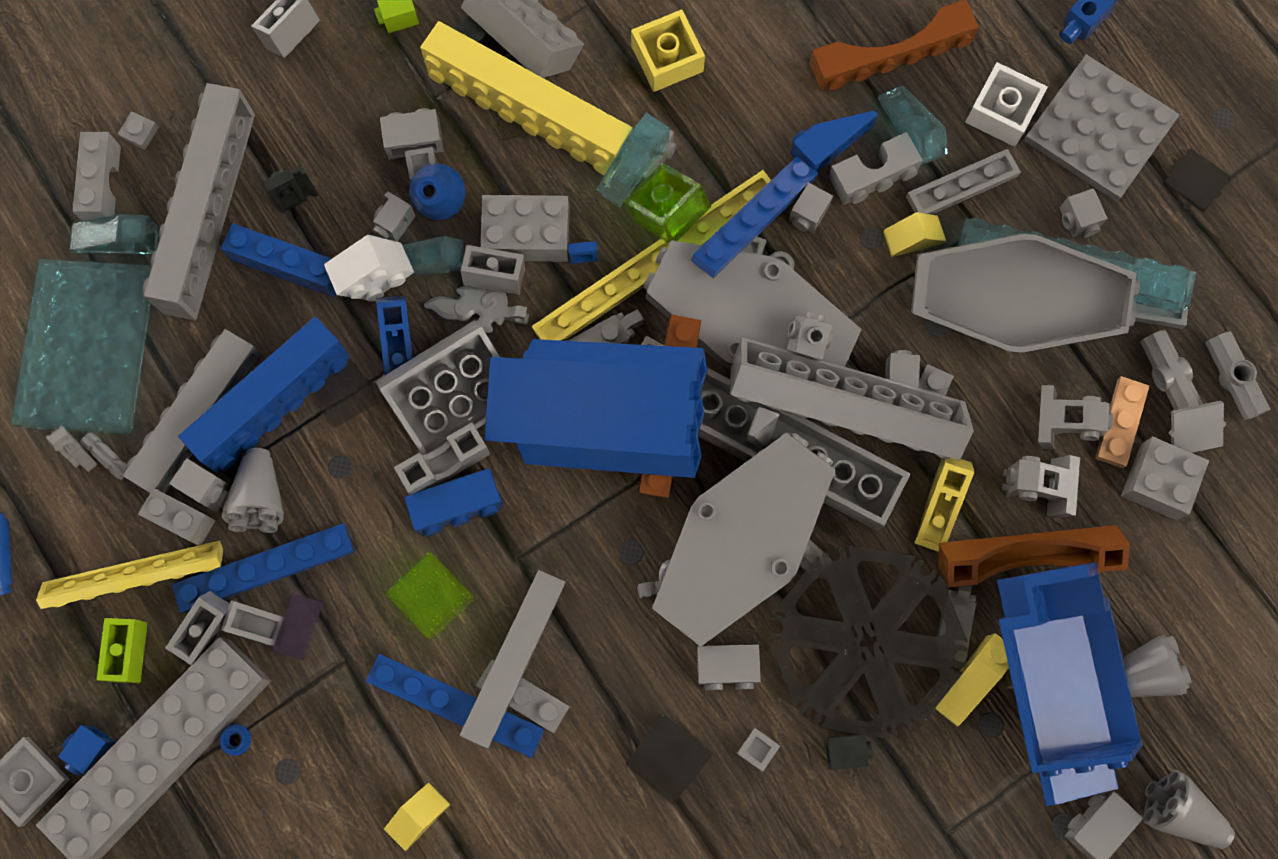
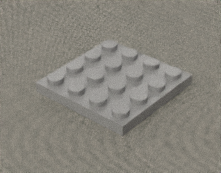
(1101, 128)

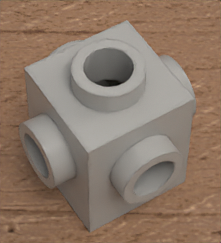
(810, 335)

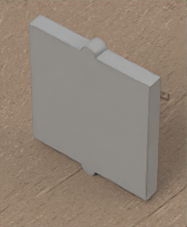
(1198, 427)

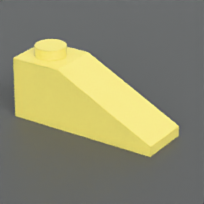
(944, 502)
(980, 675)

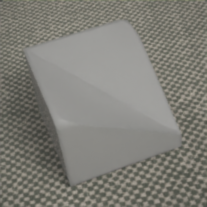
(762, 427)

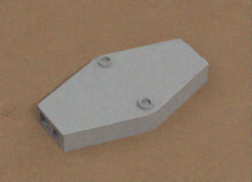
(1024, 293)
(747, 299)
(744, 538)

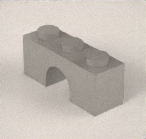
(96, 159)
(855, 181)
(457, 454)

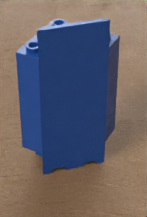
(1068, 680)

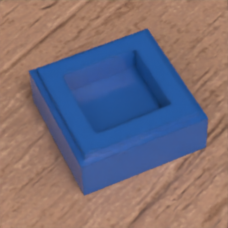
(583, 252)

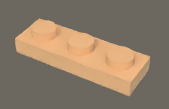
(1126, 410)

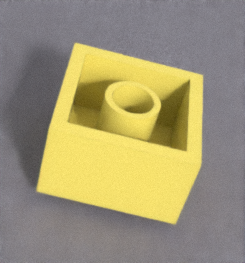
(667, 50)

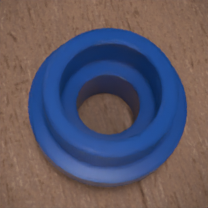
(226, 740)

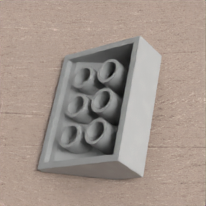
(442, 387)

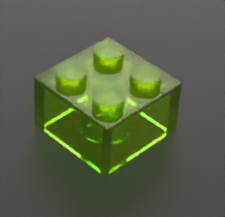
(668, 203)
(430, 596)

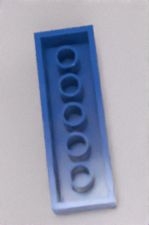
(265, 396)

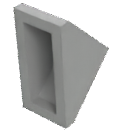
(252, 623)

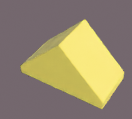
(914, 234)
(416, 816)

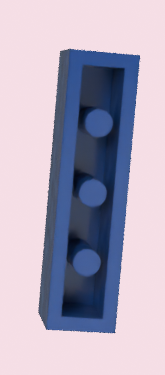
(278, 259)

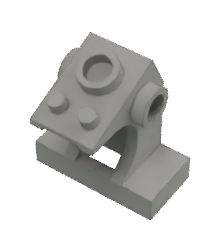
(1095, 424)
(1027, 481)

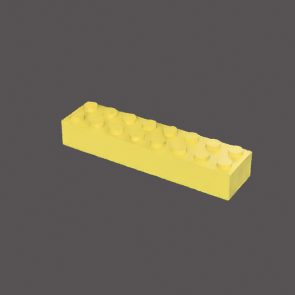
(523, 97)

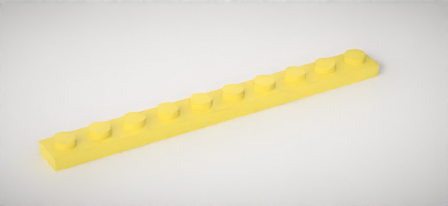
(632, 275)

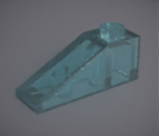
(914, 118)
(634, 159)
(115, 235)
(435, 255)

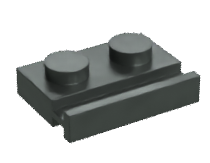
(290, 188)

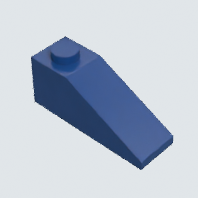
(829, 139)
(394, 331)

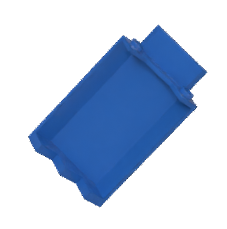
(600, 406)

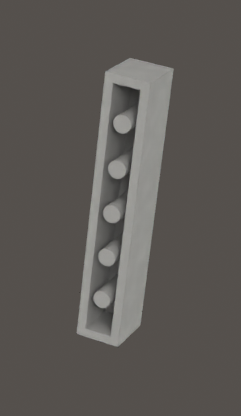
(213, 377)

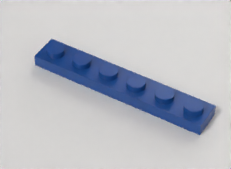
(754, 217)
(266, 566)
(449, 702)

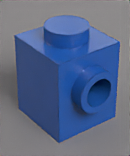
(85, 749)

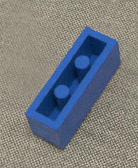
(454, 503)

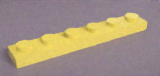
(130, 574)

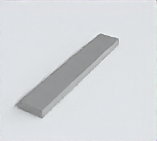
(512, 660)

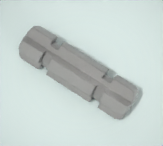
(104, 455)

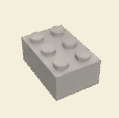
(527, 226)

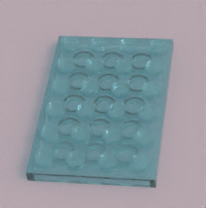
(83, 347)

